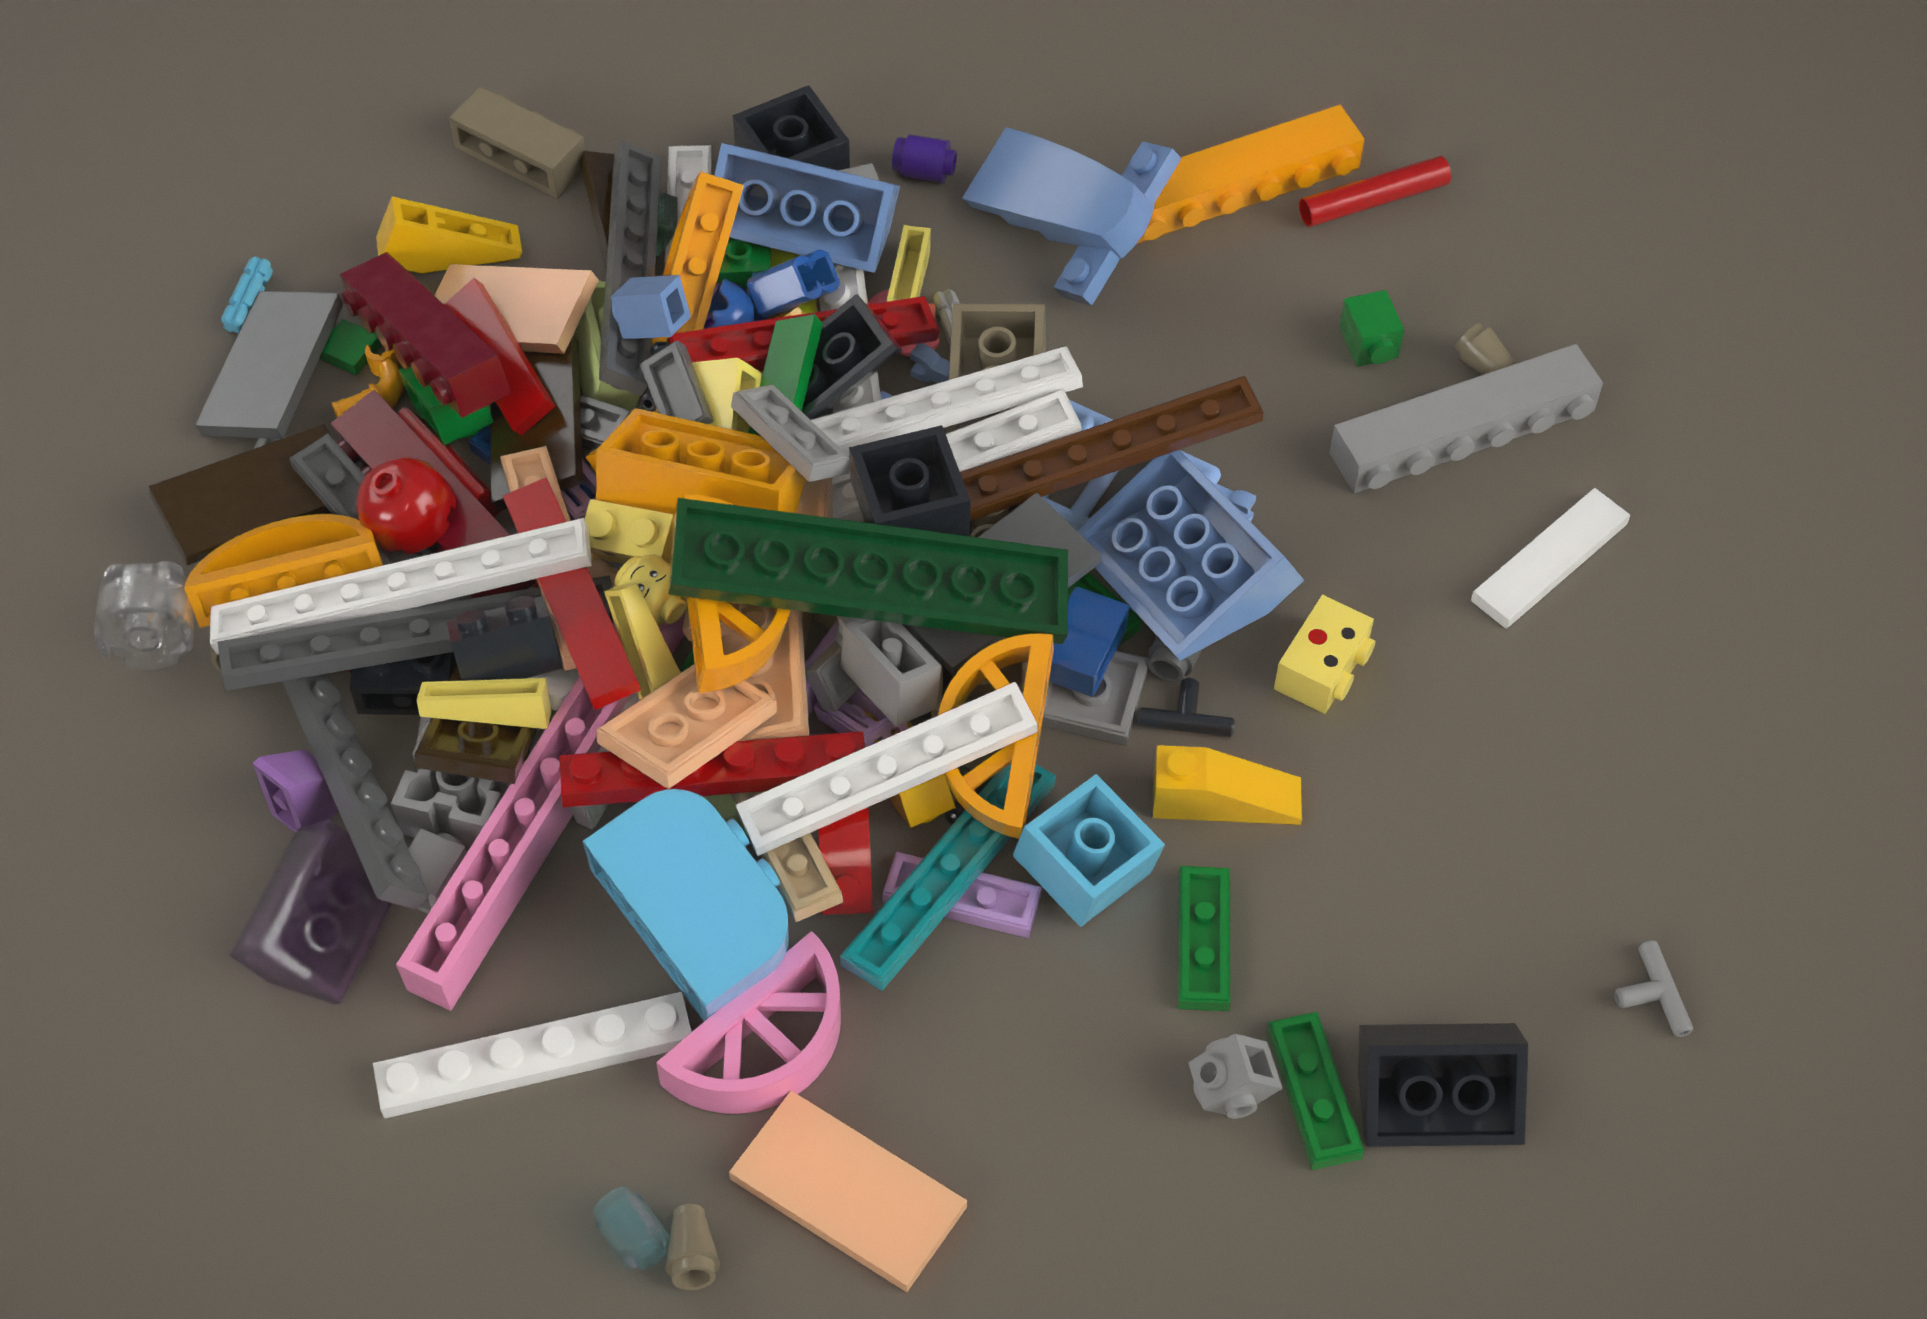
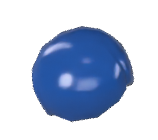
(730, 305)

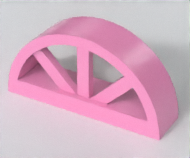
(723, 1033)

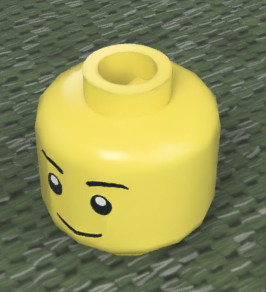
(653, 577)

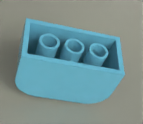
(693, 895)

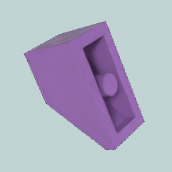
(295, 788)

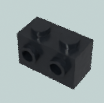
(505, 641)
(396, 685)

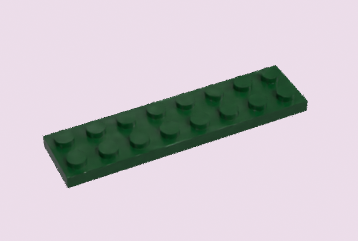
(867, 571)

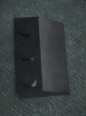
(847, 354)
(1443, 1084)

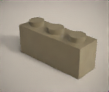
(518, 141)

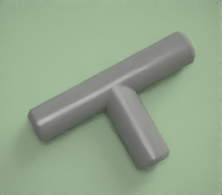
(1659, 988)

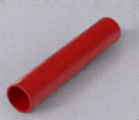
(1374, 191)

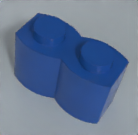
(792, 283)
(1093, 638)

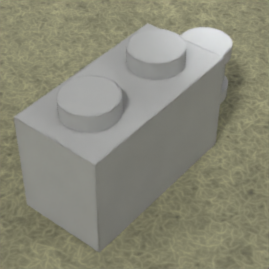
(889, 667)

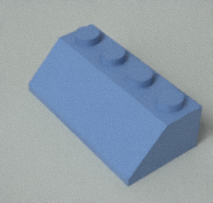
(808, 207)

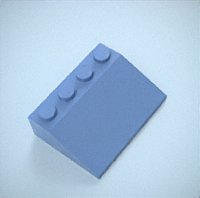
(1186, 556)

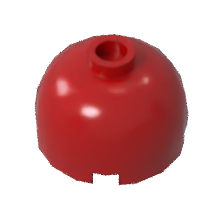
(405, 504)

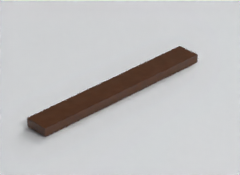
(1111, 446)

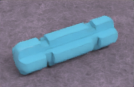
(246, 290)

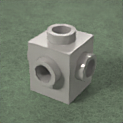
(1234, 1076)

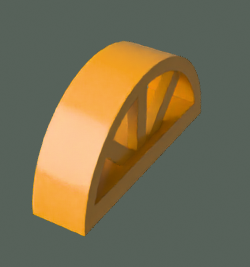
(701, 243)
(280, 558)
(1038, 651)
(714, 668)

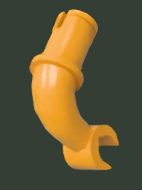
(389, 386)

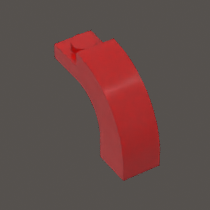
(848, 856)

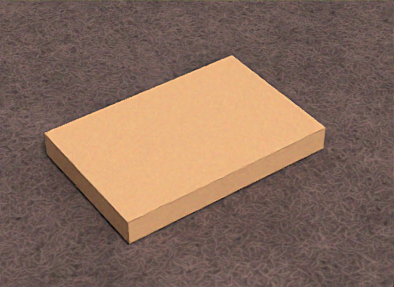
(683, 729)

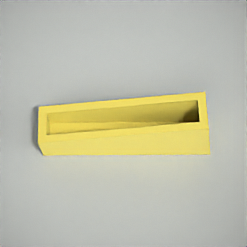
(910, 263)
(641, 638)
(488, 701)

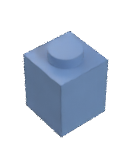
(650, 307)

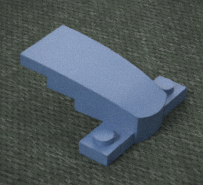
(1073, 201)

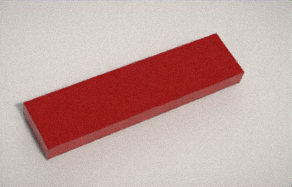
(528, 396)

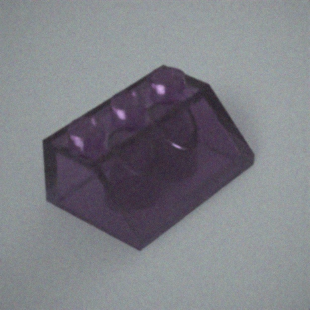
(313, 916)

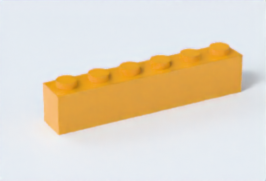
(1256, 169)

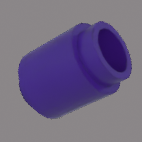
(924, 158)

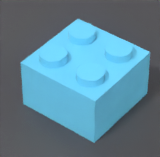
(1088, 850)

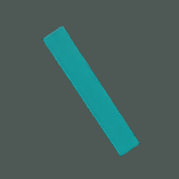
(934, 887)

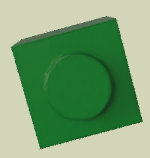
(1371, 328)

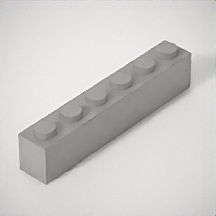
(1465, 418)

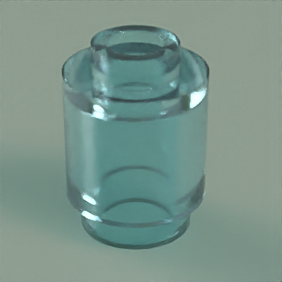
(631, 1228)

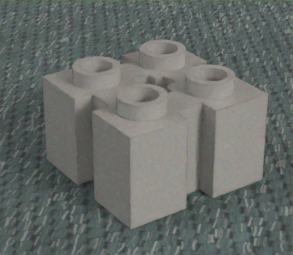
(445, 802)

